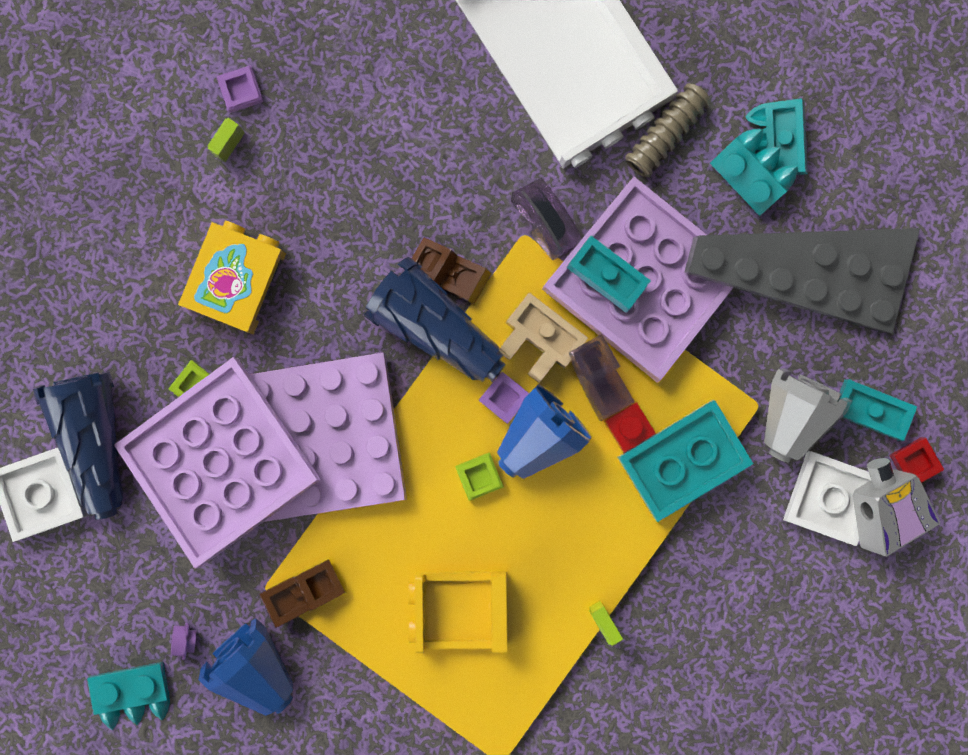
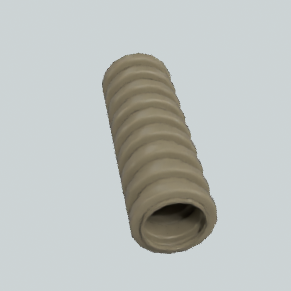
(668, 129)

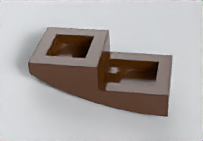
(451, 271)
(301, 593)

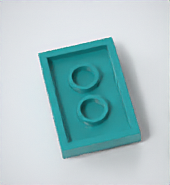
(685, 460)

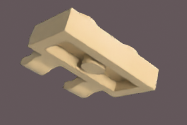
(545, 331)

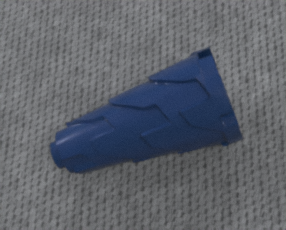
(421, 313)
(83, 426)

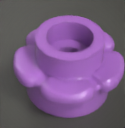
(182, 641)

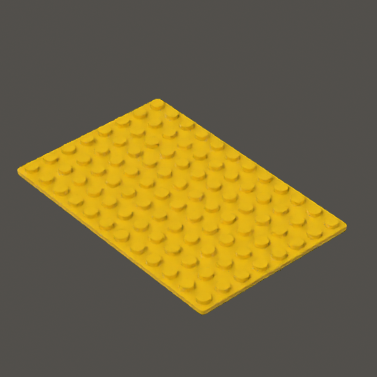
(559, 534)

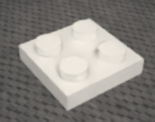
(38, 495)
(825, 497)

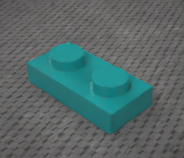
(608, 274)
(877, 410)

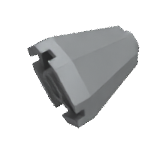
(800, 414)

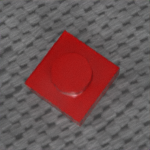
(629, 427)
(917, 459)

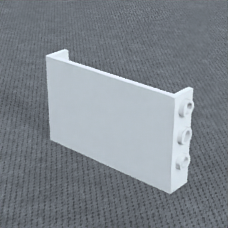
(573, 68)

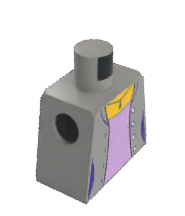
(891, 509)

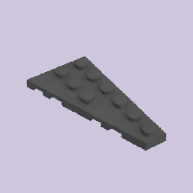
(831, 273)

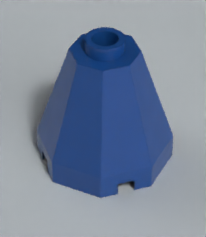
(540, 435)
(249, 671)

